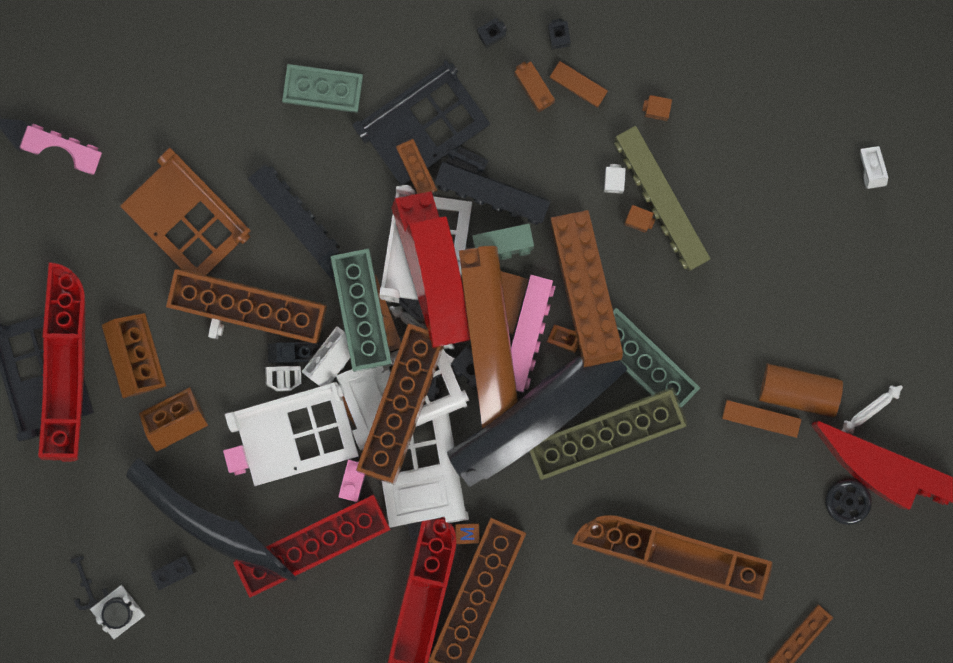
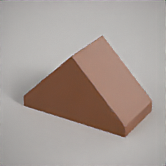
(563, 338)

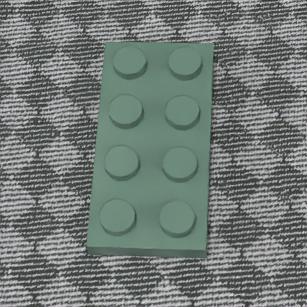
(322, 88)

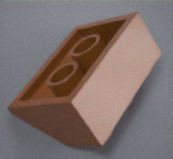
(173, 419)

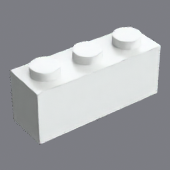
(328, 359)

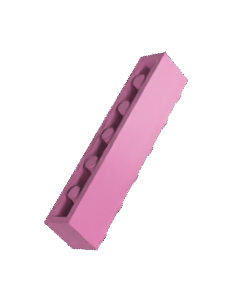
(529, 327)

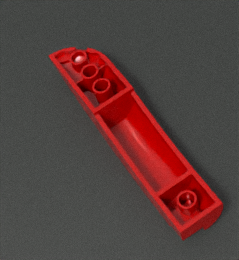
(62, 365)
(424, 592)

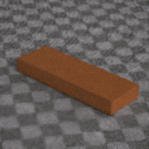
(578, 84)
(416, 167)

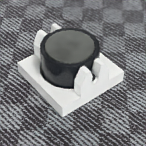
(116, 613)

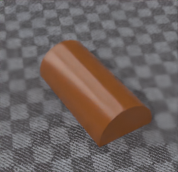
(801, 390)

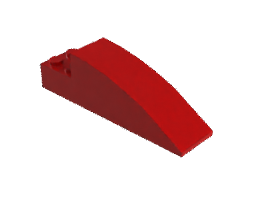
(433, 267)
(884, 471)

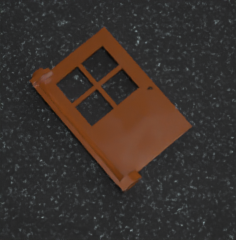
(172, 195)

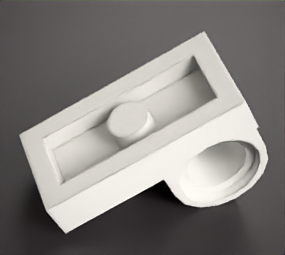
(874, 168)

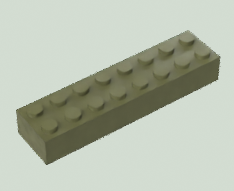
(608, 433)

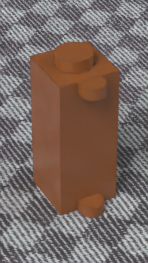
(534, 86)

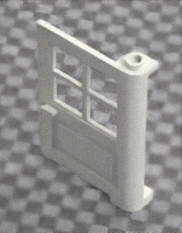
(397, 277)
(365, 390)
(270, 438)
(428, 490)

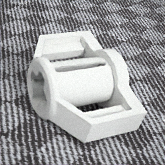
(283, 377)

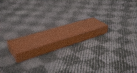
(761, 418)
(802, 636)

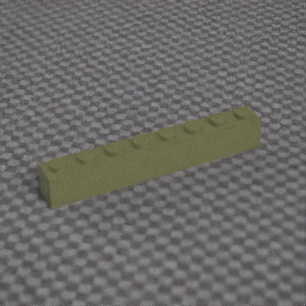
(661, 198)

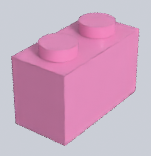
(352, 482)

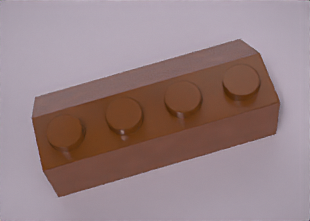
(133, 355)

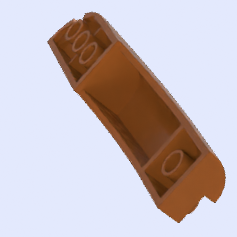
(488, 331)
(676, 555)

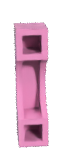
(84, 157)

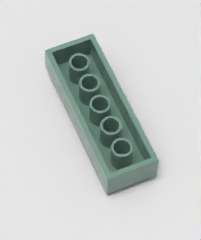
(361, 310)
(649, 365)

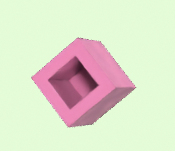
(236, 460)

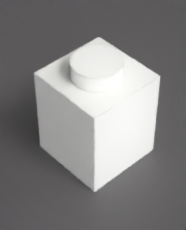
(614, 179)

